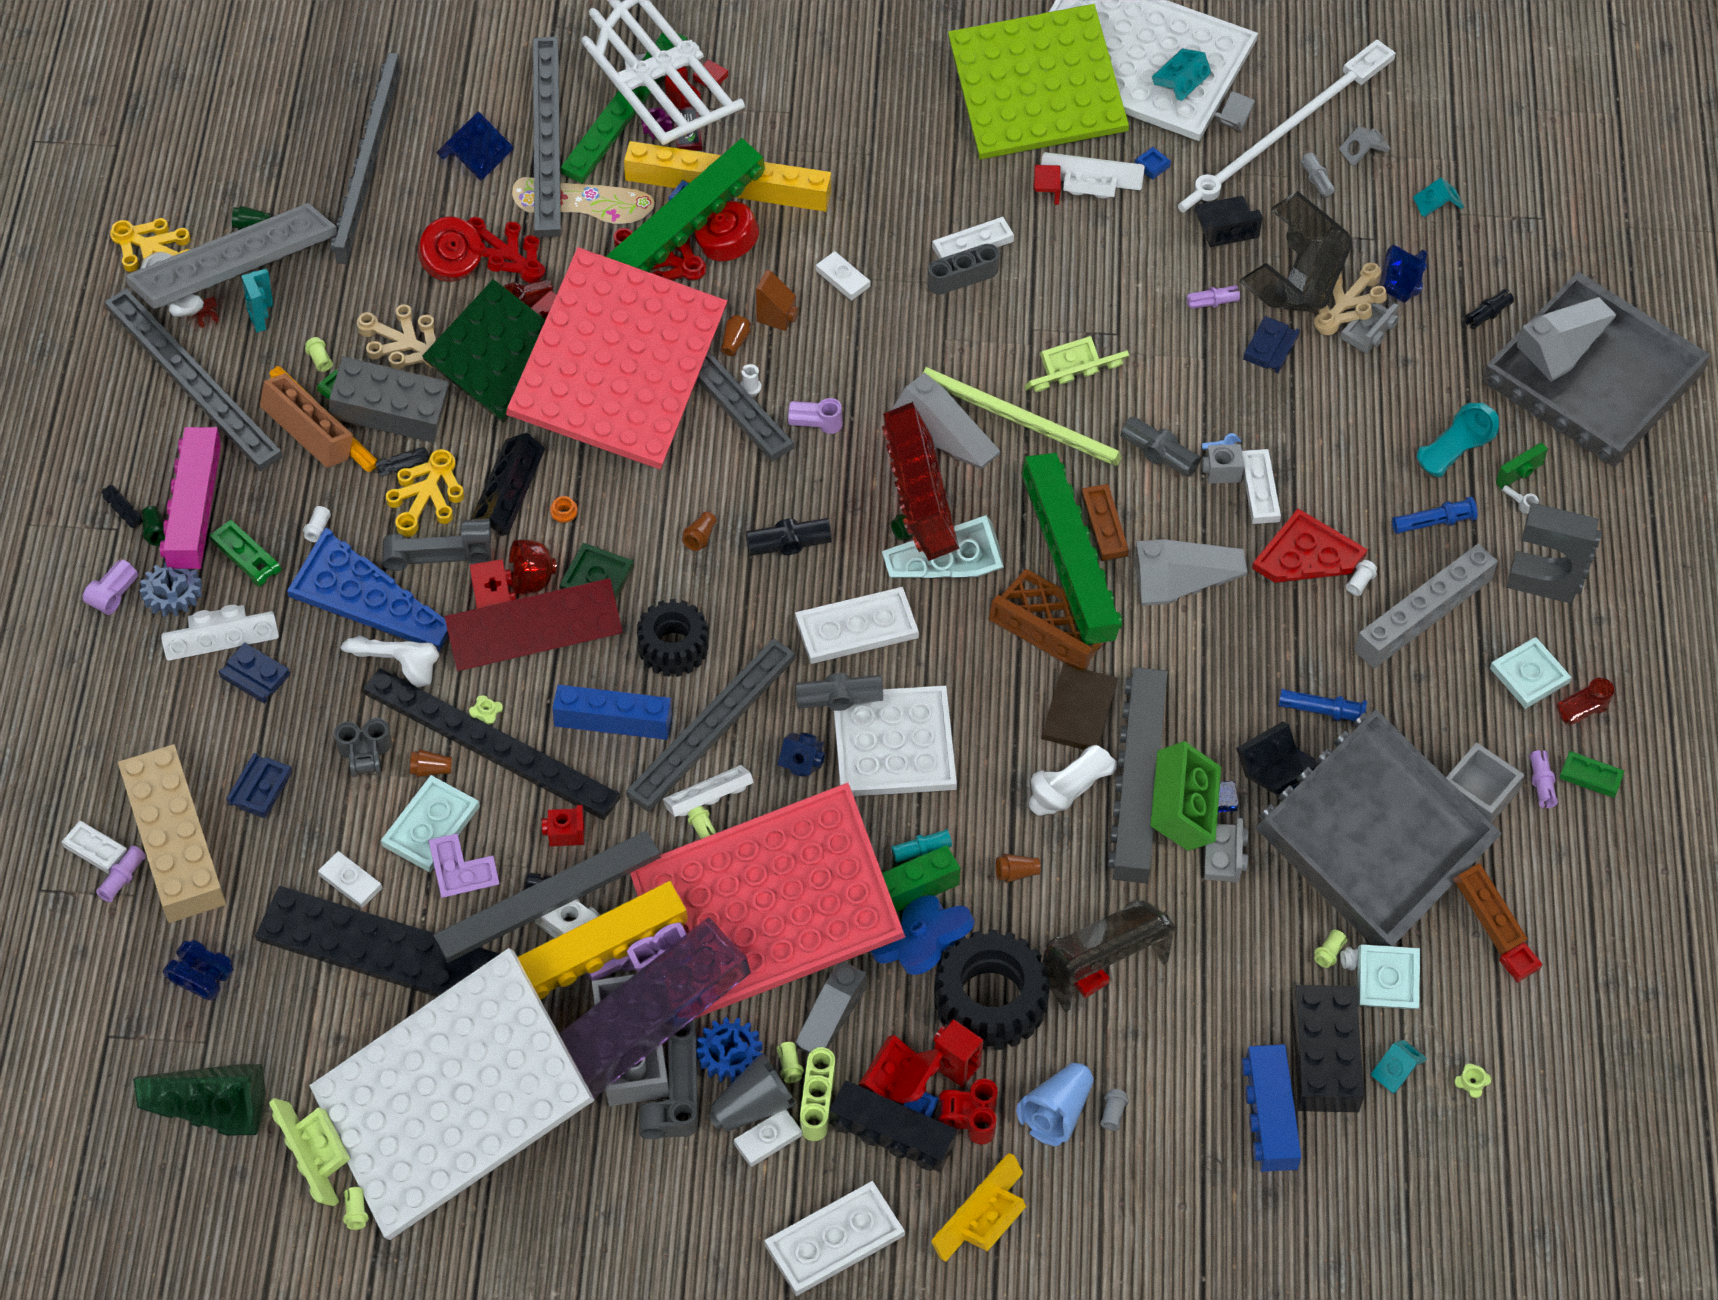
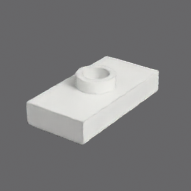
(843, 275)
(94, 846)
(350, 879)
(767, 1137)

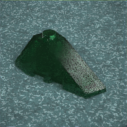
(216, 1097)

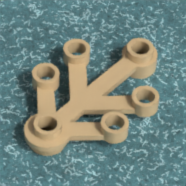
(1329, 320)
(402, 341)

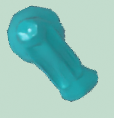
(1471, 428)

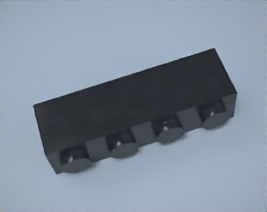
(892, 1126)

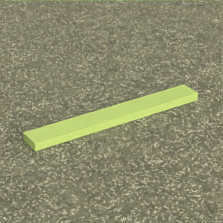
(1026, 418)

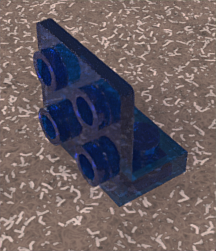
(477, 146)

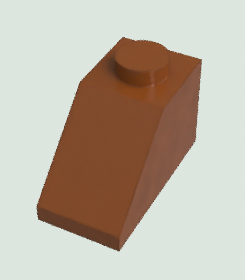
(775, 302)

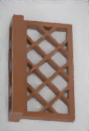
(1040, 631)

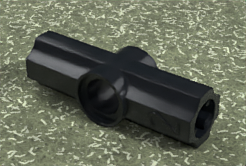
(788, 536)

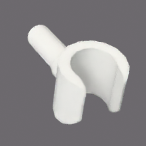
(1523, 500)

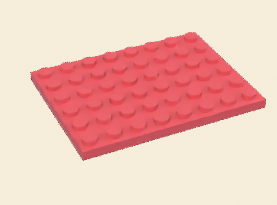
(617, 358)
(785, 889)

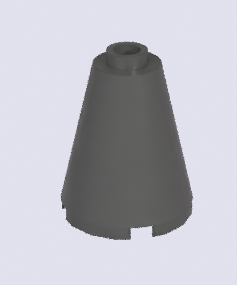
(751, 1097)

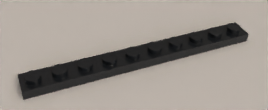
(492, 744)

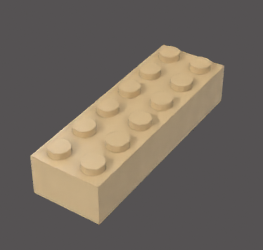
(171, 833)

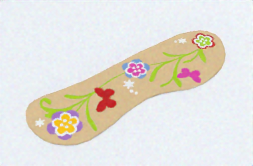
(603, 202)

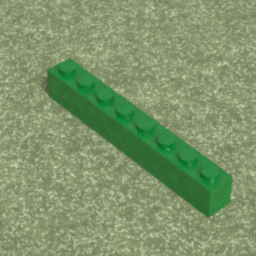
(691, 207)
(1071, 549)

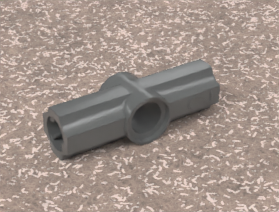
(1160, 446)
(839, 691)

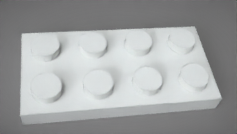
(856, 625)
(834, 1238)

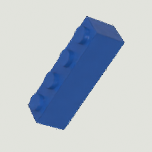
(612, 712)
(1272, 1108)

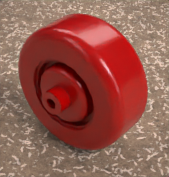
(728, 233)
(446, 251)

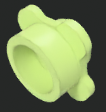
(486, 716)
(1478, 1074)

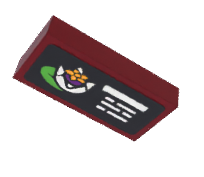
(692, 140)

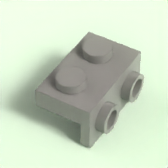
(1370, 332)

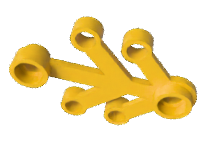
(125, 233)
(425, 490)

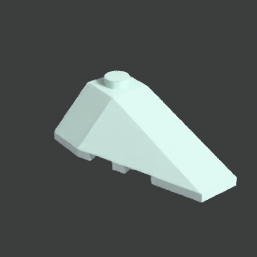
(976, 557)

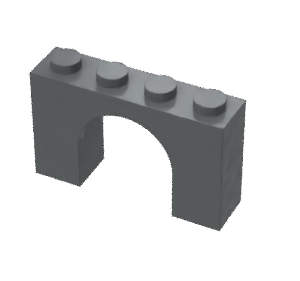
(1565, 532)

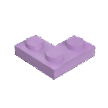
(454, 874)

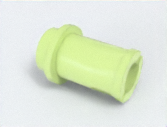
(316, 349)
(700, 820)
(1326, 954)
(791, 1070)
(355, 1211)

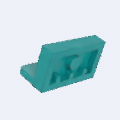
(1183, 72)
(257, 297)

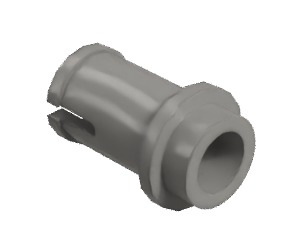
(1115, 1104)

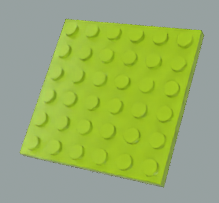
(1037, 81)

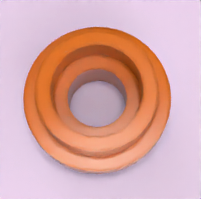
(563, 503)

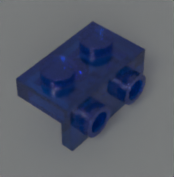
(1403, 273)

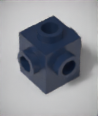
(801, 754)

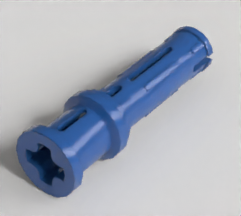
(1447, 513)
(1337, 708)

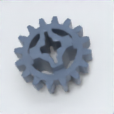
(157, 593)

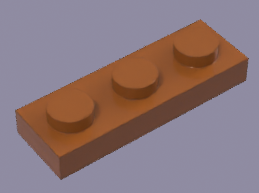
(1104, 522)
(1490, 908)

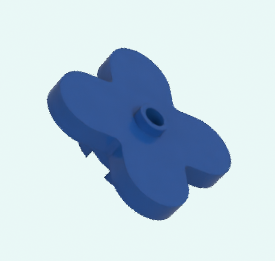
(927, 934)

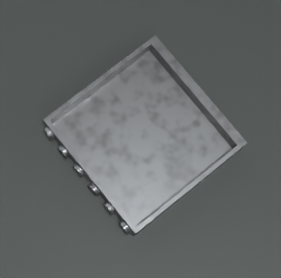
(1615, 387)
(1377, 830)

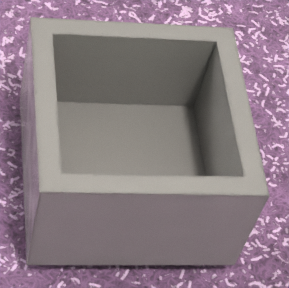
(1486, 781)

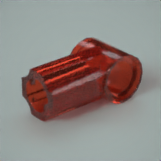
(530, 293)
(1586, 702)

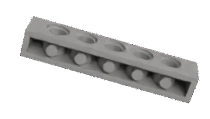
(1425, 606)

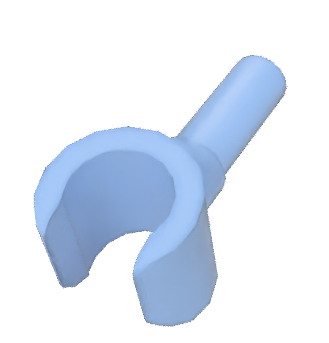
(1229, 439)

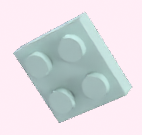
(1530, 672)
(1388, 977)

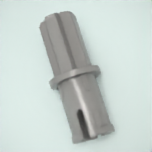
(1317, 174)

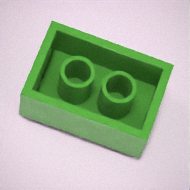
(1186, 796)

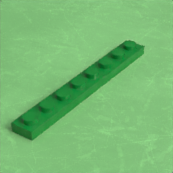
(608, 127)

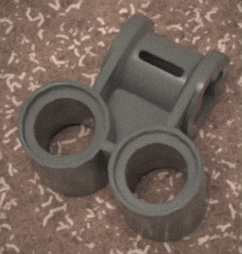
(363, 749)

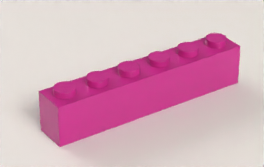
(191, 498)

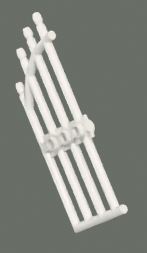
(661, 64)

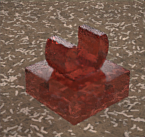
(208, 310)

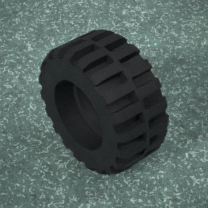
(1000, 956)

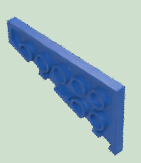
(359, 590)

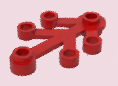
(529, 268)
(682, 268)

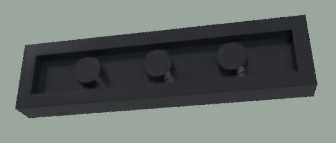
(509, 482)

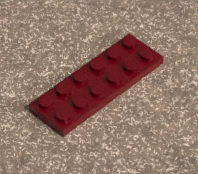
(533, 624)

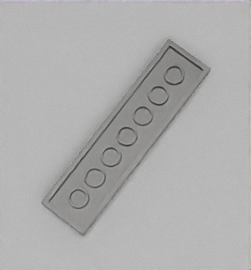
(230, 255)

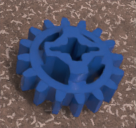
(720, 1040)

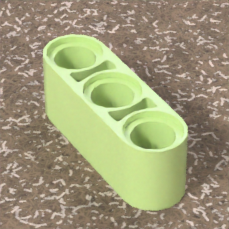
(817, 1107)

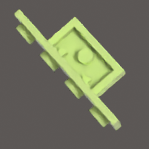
(1070, 360)
(314, 1146)

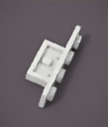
(1095, 175)
(219, 631)

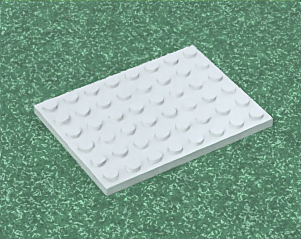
(1146, 36)
(451, 1093)

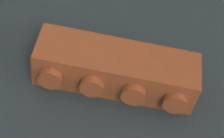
(306, 420)

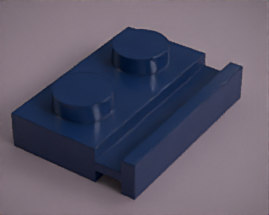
(1271, 344)
(254, 672)
(259, 785)

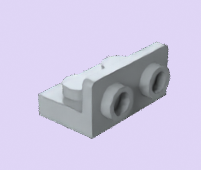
(1225, 856)

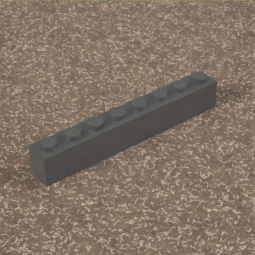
(1136, 784)

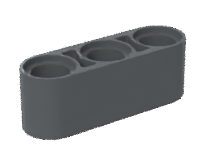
(963, 268)

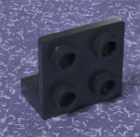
(1228, 221)
(1274, 759)

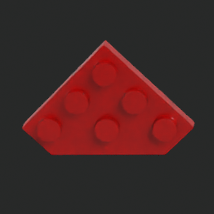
(1308, 551)

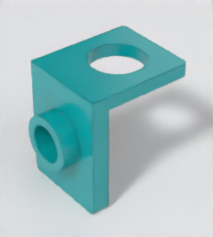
(1435, 196)
(1397, 1065)

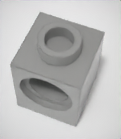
(1223, 464)

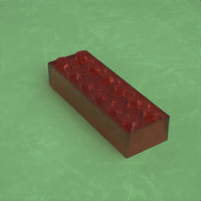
(919, 482)

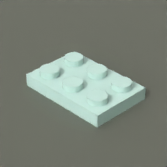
(431, 814)

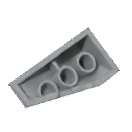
(1562, 336)
(948, 423)
(1177, 568)

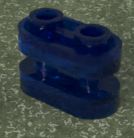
(197, 956)

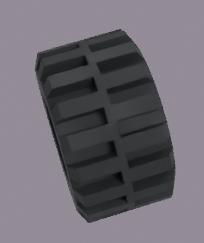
(677, 656)

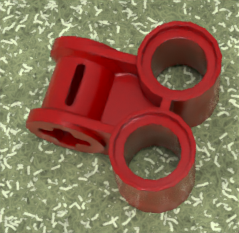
(970, 1110)

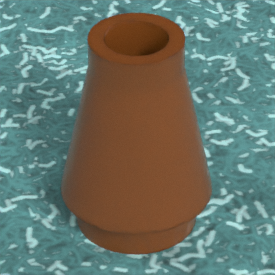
(735, 334)
(698, 533)
(428, 763)
(1016, 867)

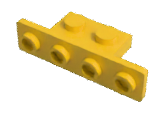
(984, 1213)

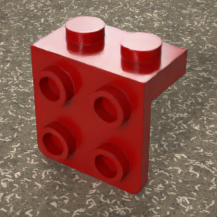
(900, 1072)

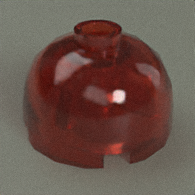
(531, 566)

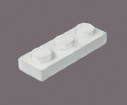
(992, 232)
(1260, 486)
(708, 791)

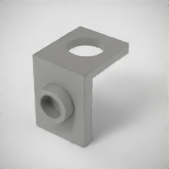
(1235, 111)
(1367, 139)

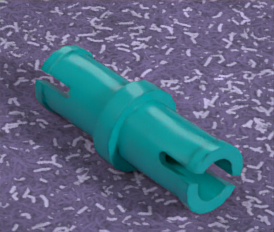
(921, 845)

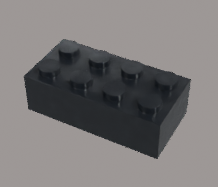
(1327, 1048)

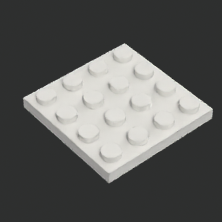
(897, 743)

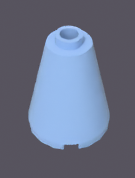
(1056, 1104)

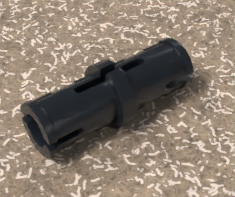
(1489, 309)

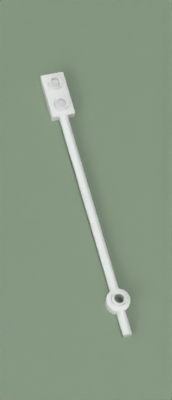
(1359, 68)

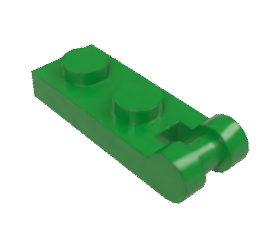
(245, 552)

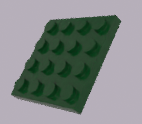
(488, 347)

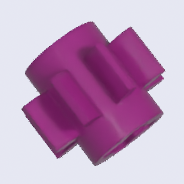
(662, 118)

